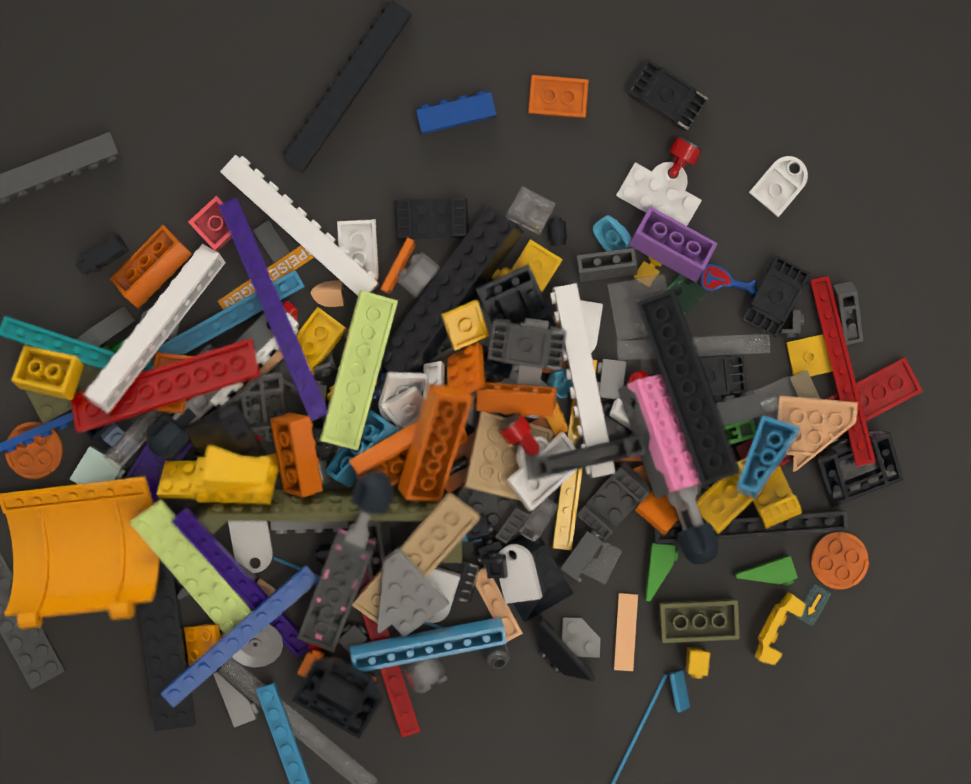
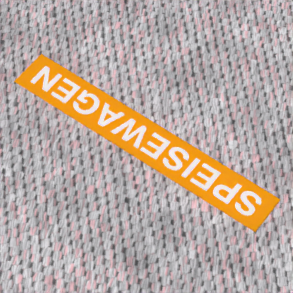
(276, 271)

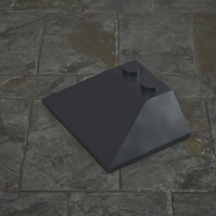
(515, 298)
(848, 482)
(552, 582)
(560, 654)
(339, 694)

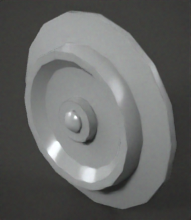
(261, 649)

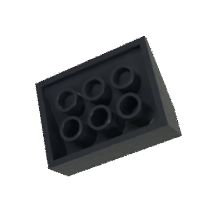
(227, 431)

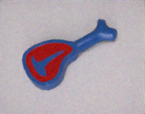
(717, 277)

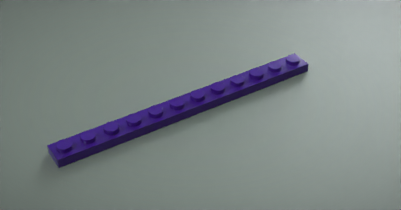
(273, 309)

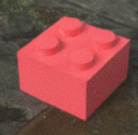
(211, 224)

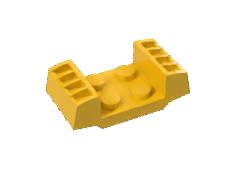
(776, 499)
(768, 633)

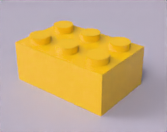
(47, 372)

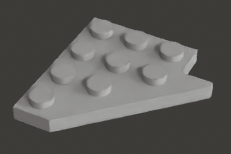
(406, 595)

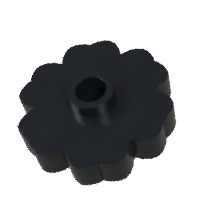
(495, 370)

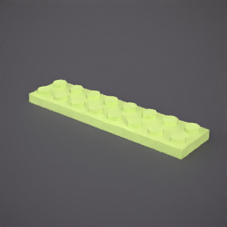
(358, 370)
(190, 567)

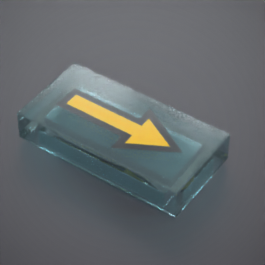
(814, 604)

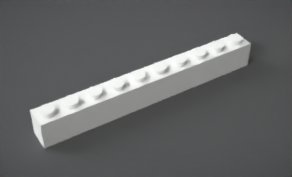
(299, 227)
(154, 328)
(581, 373)

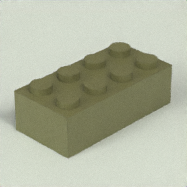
(52, 407)
(699, 620)

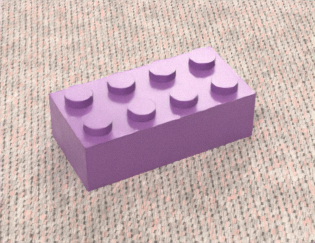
(673, 244)

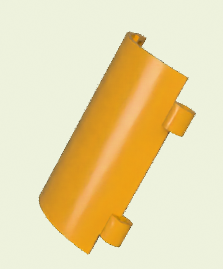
(79, 550)

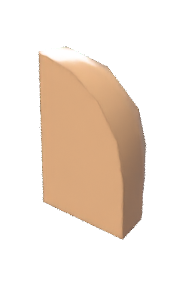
(329, 293)

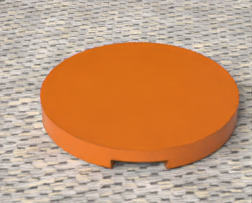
(37, 458)
(839, 560)

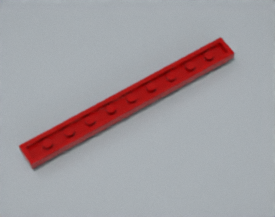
(841, 367)
(393, 678)

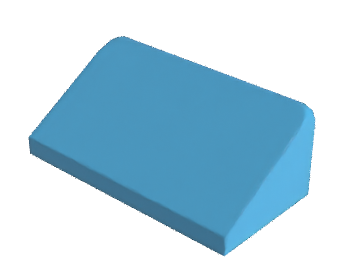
(679, 690)

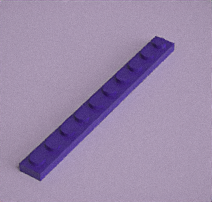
(235, 576)

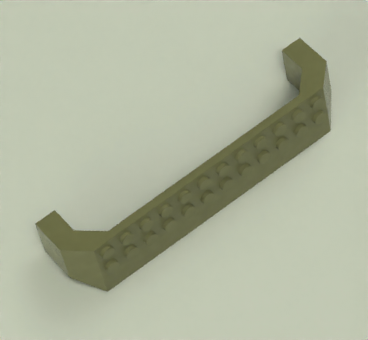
(321, 506)

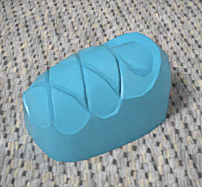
(611, 234)

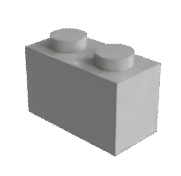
(611, 378)

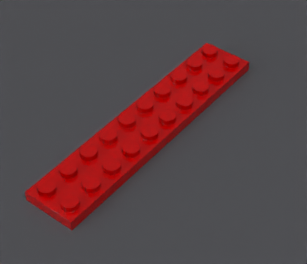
(173, 384)
(876, 392)

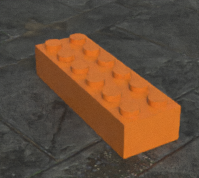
(435, 443)
(390, 454)

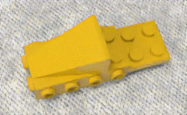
(219, 478)

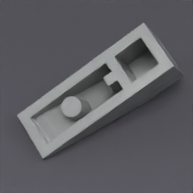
(237, 703)

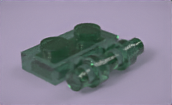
(690, 295)

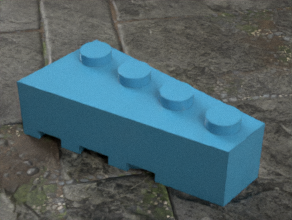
(375, 431)
(766, 453)

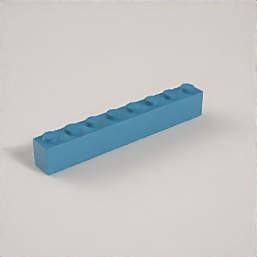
(428, 644)

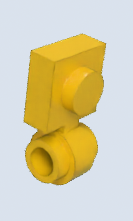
(647, 270)

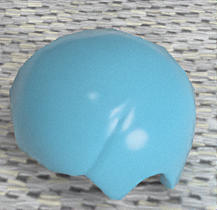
(559, 380)

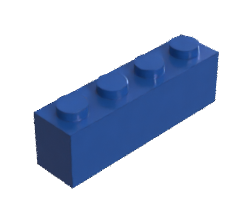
(456, 113)

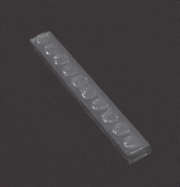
(301, 727)

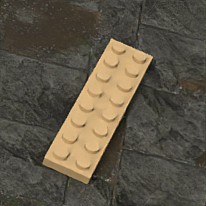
(424, 547)

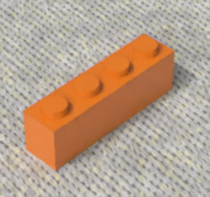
(517, 399)

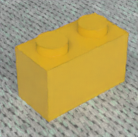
(697, 662)

